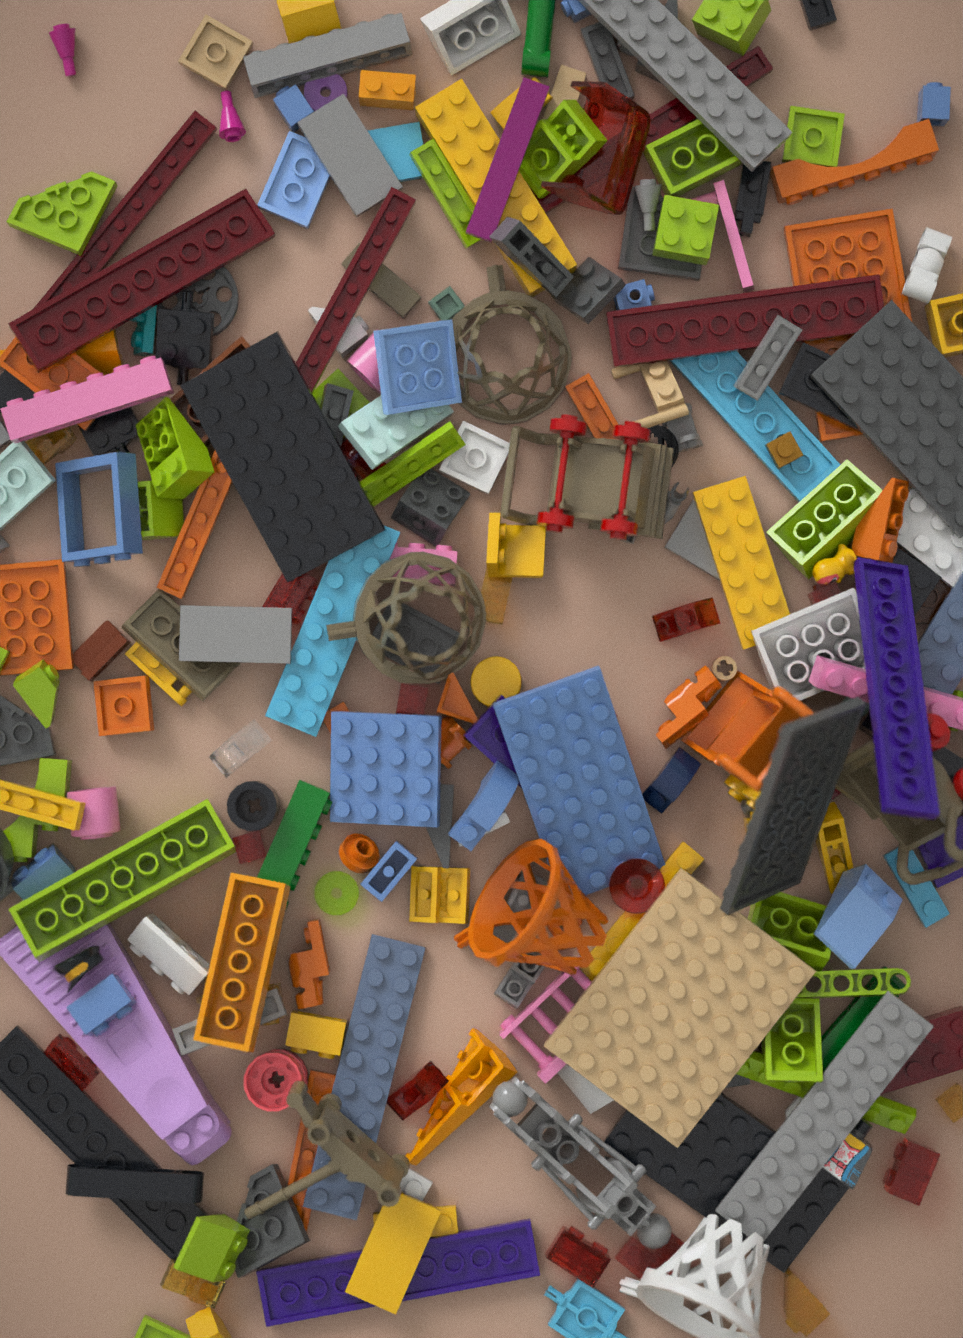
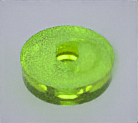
(339, 880)

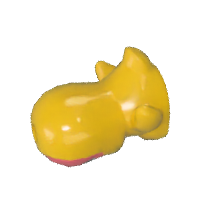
(835, 568)

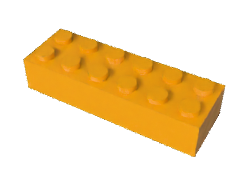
(242, 962)

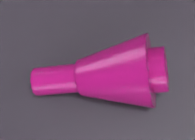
(64, 42)
(230, 125)

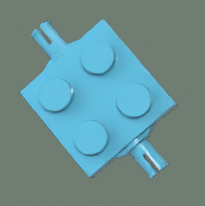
(584, 1312)

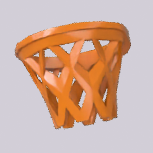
(493, 911)

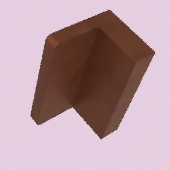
(99, 650)

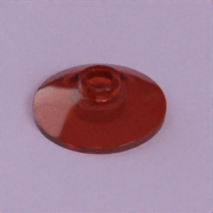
(633, 899)

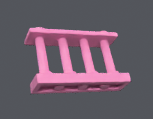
(548, 1066)

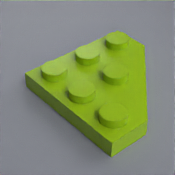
(65, 211)

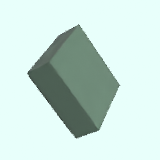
(446, 304)

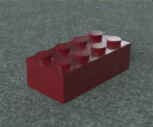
(937, 1054)

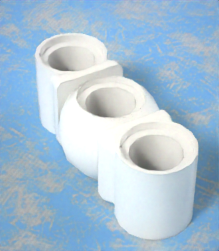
(926, 265)

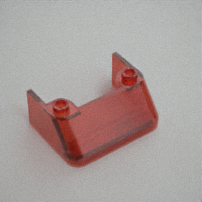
(610, 174)

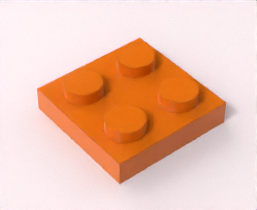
(124, 705)

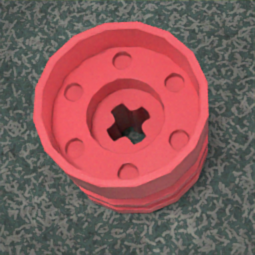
(259, 1082)

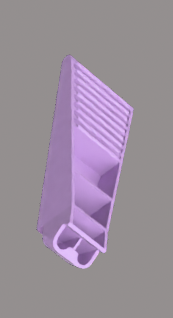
(135, 1052)

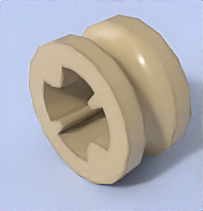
(728, 661)

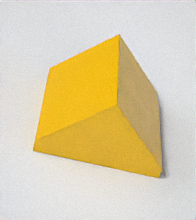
(307, 18)

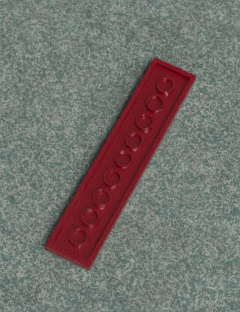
(141, 280)
(740, 320)

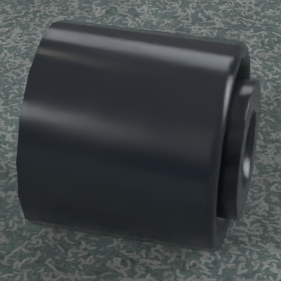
(239, 809)

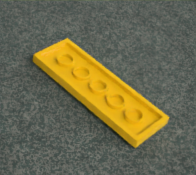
(741, 556)

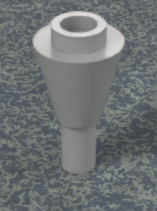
(648, 197)

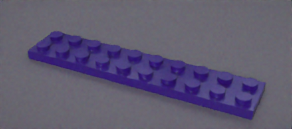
(895, 690)
(447, 1265)

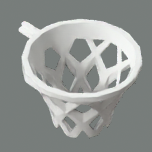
(666, 1293)

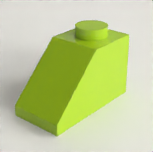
(39, 690)

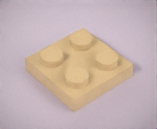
(215, 52)

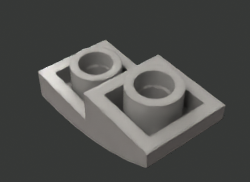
(518, 982)

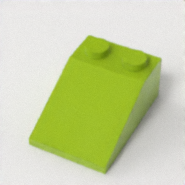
(794, 1044)

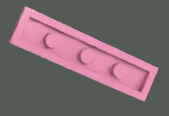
(721, 198)

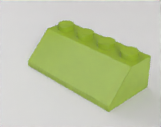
(825, 518)

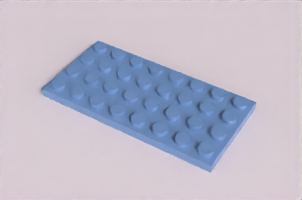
(578, 777)

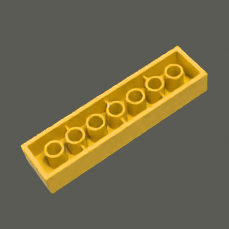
(469, 148)

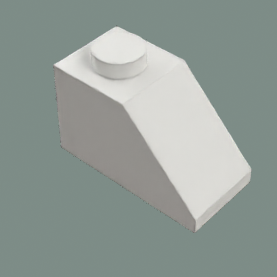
(354, 335)

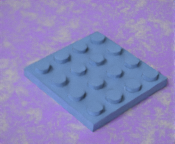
(385, 768)

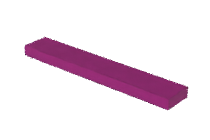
(507, 159)

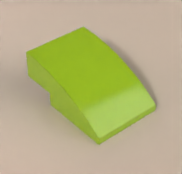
(560, 146)

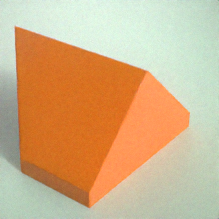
(454, 702)

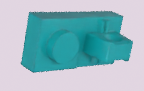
(143, 336)

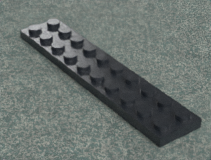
(87, 1134)

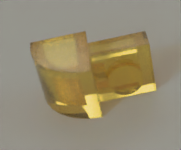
(52, 444)
(195, 1288)

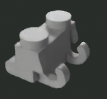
(685, 431)

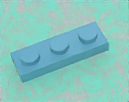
(922, 896)

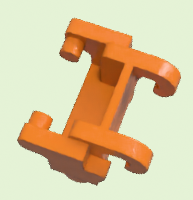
(451, 740)

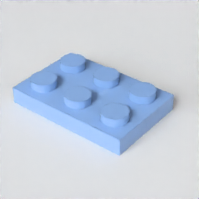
(295, 182)

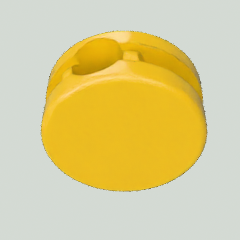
(495, 677)

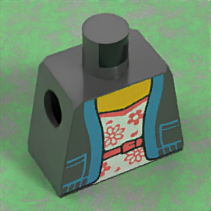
(851, 1156)

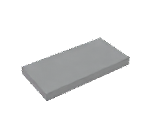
(349, 155)
(235, 634)

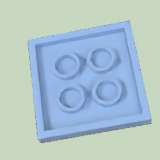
(417, 366)

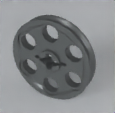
(210, 302)

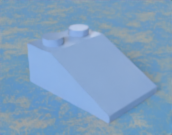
(857, 914)

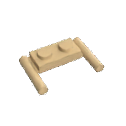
(662, 389)

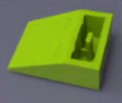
(173, 452)

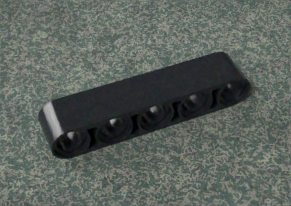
(134, 1183)

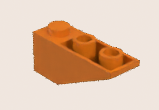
(879, 528)

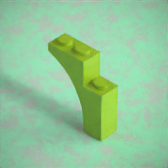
(23, 832)

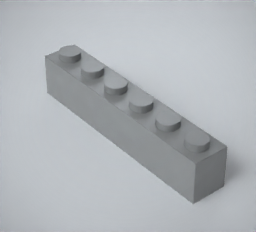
(328, 54)

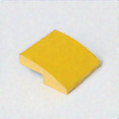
(439, 895)

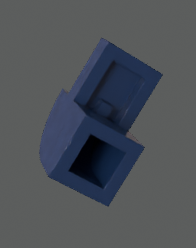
(671, 780)

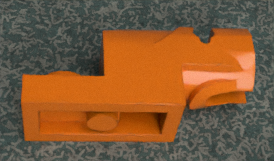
(687, 706)
(308, 966)

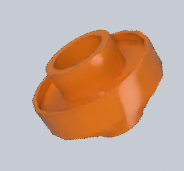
(359, 853)

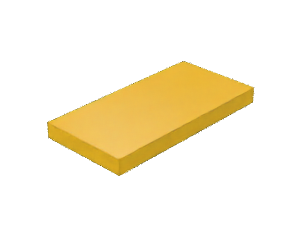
(393, 1252)

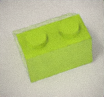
(212, 1247)

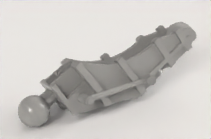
(617, 1201)

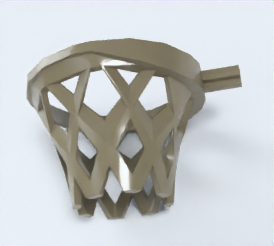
(519, 304)
(367, 606)

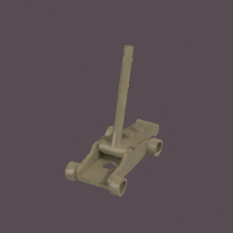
(347, 1147)

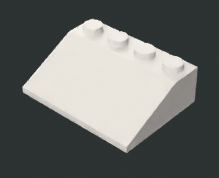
(793, 642)

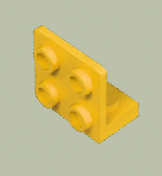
(515, 549)

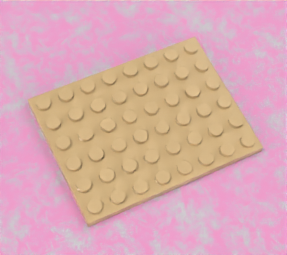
(679, 1008)

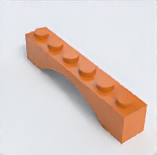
(800, 178)

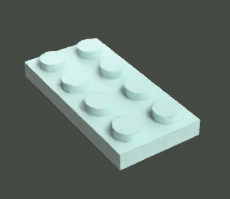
(382, 435)

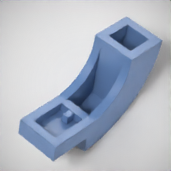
(486, 807)

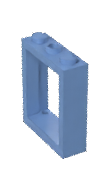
(125, 507)

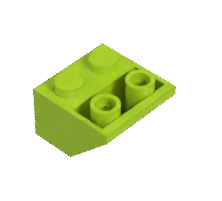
(159, 516)

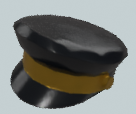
(76, 966)

